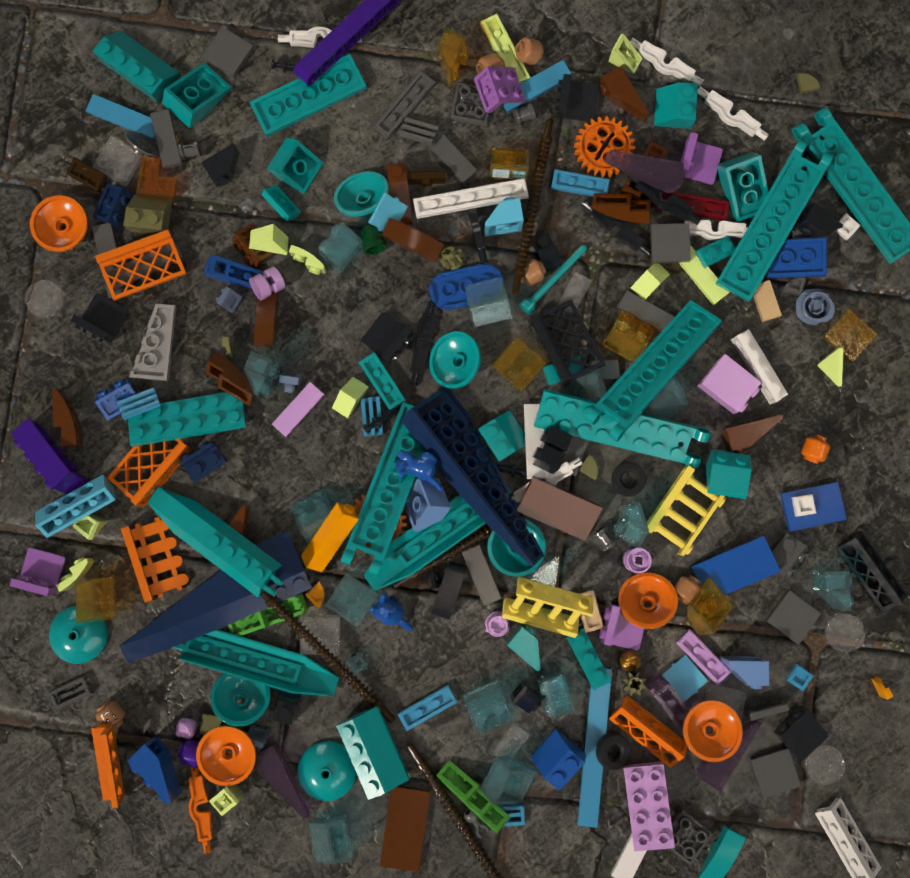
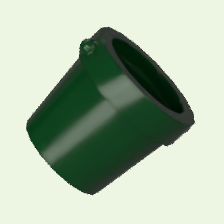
(373, 240)

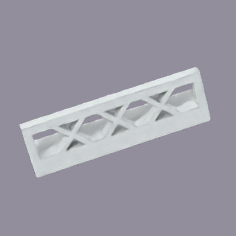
(759, 366)
(846, 843)

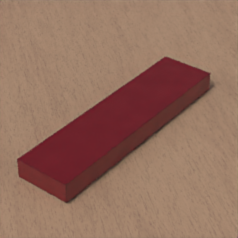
(702, 206)

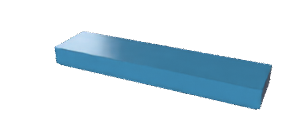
(540, 84)
(121, 116)

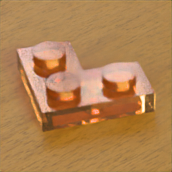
(150, 181)

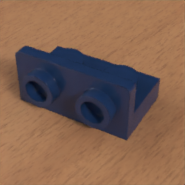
(113, 205)
(203, 461)

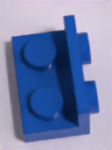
(107, 399)

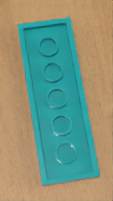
(298, 101)
(187, 419)

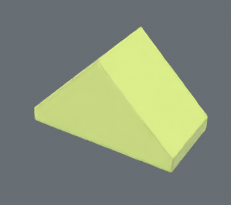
(625, 55)
(269, 239)
(649, 281)
(349, 397)
(227, 798)

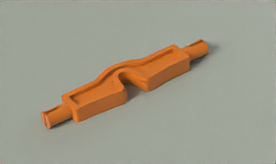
(201, 818)

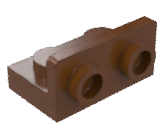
(241, 243)

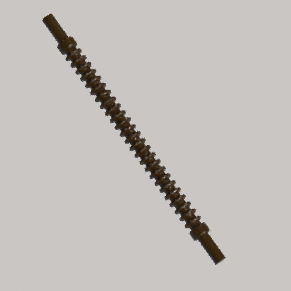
(519, 271)
(449, 553)
(272, 601)
(422, 765)

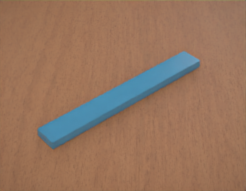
(592, 769)

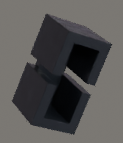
(550, 453)

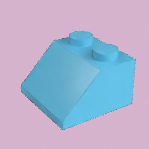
(505, 218)

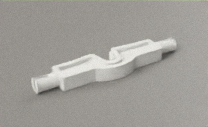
(306, 38)
(675, 67)
(741, 119)
(725, 228)
(565, 470)

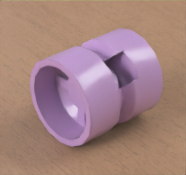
(260, 283)
(636, 560)

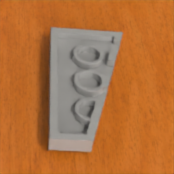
(156, 349)

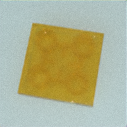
(850, 334)

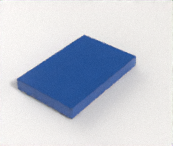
(800, 259)
(827, 505)

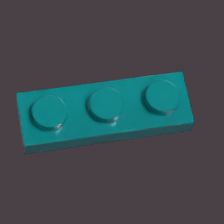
(382, 381)
(589, 660)

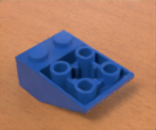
(157, 769)

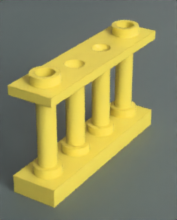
(665, 509)
(544, 618)

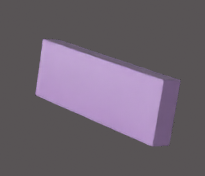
(298, 409)
(703, 657)

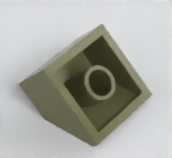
(147, 214)

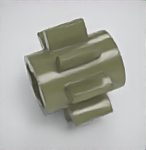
(451, 258)
(639, 685)

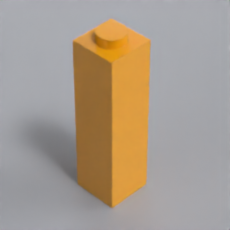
(329, 537)

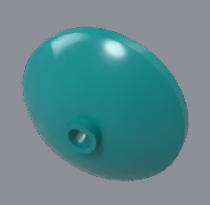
(360, 193)
(446, 360)
(507, 560)
(89, 640)
(229, 690)
(328, 757)

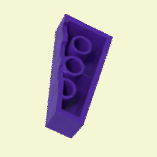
(48, 458)

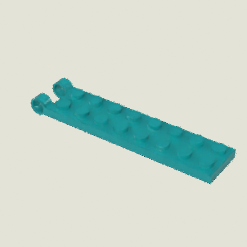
(858, 186)
(772, 223)
(655, 368)
(646, 435)
(384, 498)

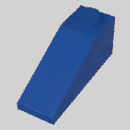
(229, 271)

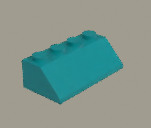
(136, 64)
(373, 752)

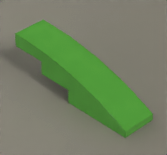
(268, 617)
(471, 795)

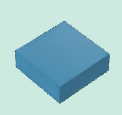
(799, 677)

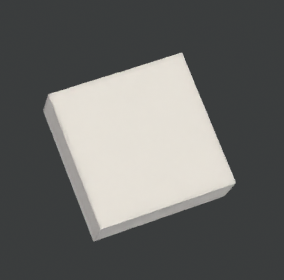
(848, 228)
(803, 505)

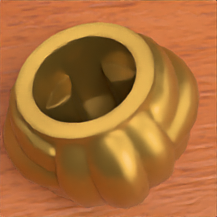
(630, 660)

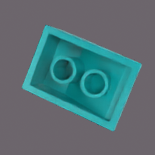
(195, 94)
(744, 184)

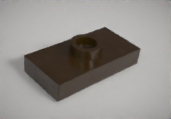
(86, 174)
(426, 178)

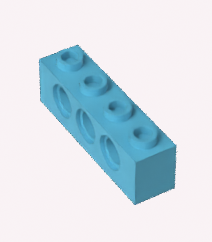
(74, 506)

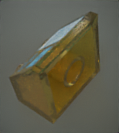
(509, 163)

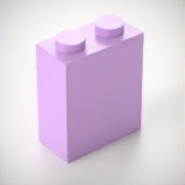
(730, 384)

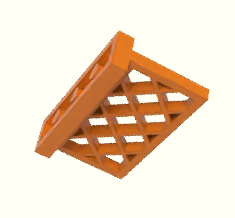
(131, 251)
(158, 476)

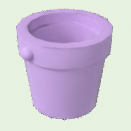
(496, 624)

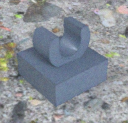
(228, 299)
(290, 380)
(259, 736)

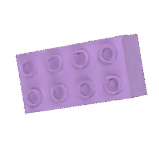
(648, 806)

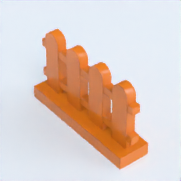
(152, 569)

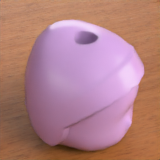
(186, 728)

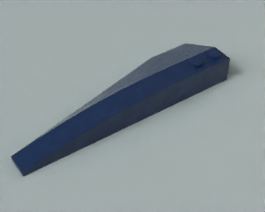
(447, 432)
(218, 603)

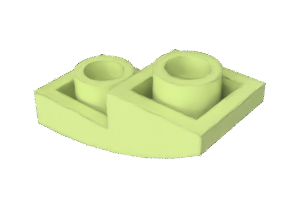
(312, 262)
(78, 571)

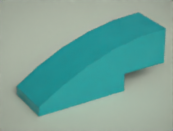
(722, 853)

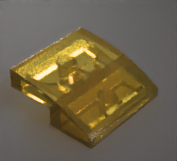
(518, 364)

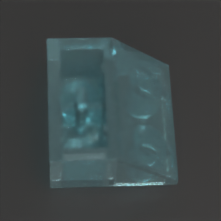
(340, 247)
(260, 374)
(311, 513)
(633, 526)
(834, 588)
(556, 692)
(488, 707)
(332, 839)

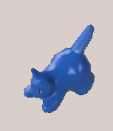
(419, 467)
(390, 612)

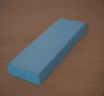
(579, 183)
(427, 707)

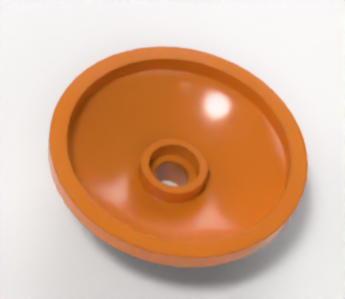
(49, 218)
(649, 589)
(724, 735)
(217, 763)

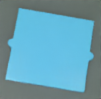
(387, 208)
(684, 677)

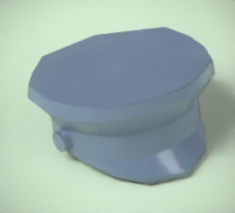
(814, 307)

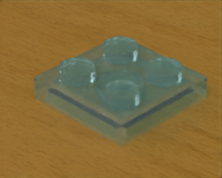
(352, 599)

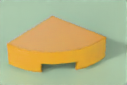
(316, 595)
(884, 693)

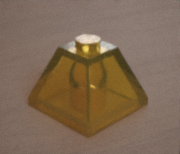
(708, 609)

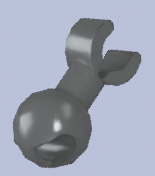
(473, 818)

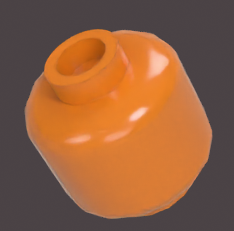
(815, 449)

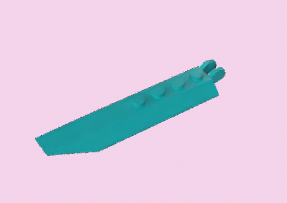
(217, 541)
(417, 549)
(259, 663)

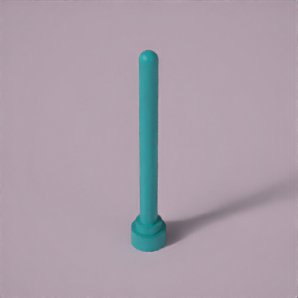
(528, 305)

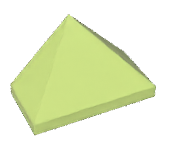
(833, 365)
(90, 525)

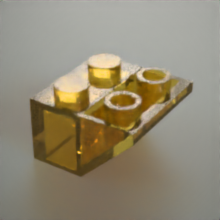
(452, 54)
(628, 336)
(96, 600)

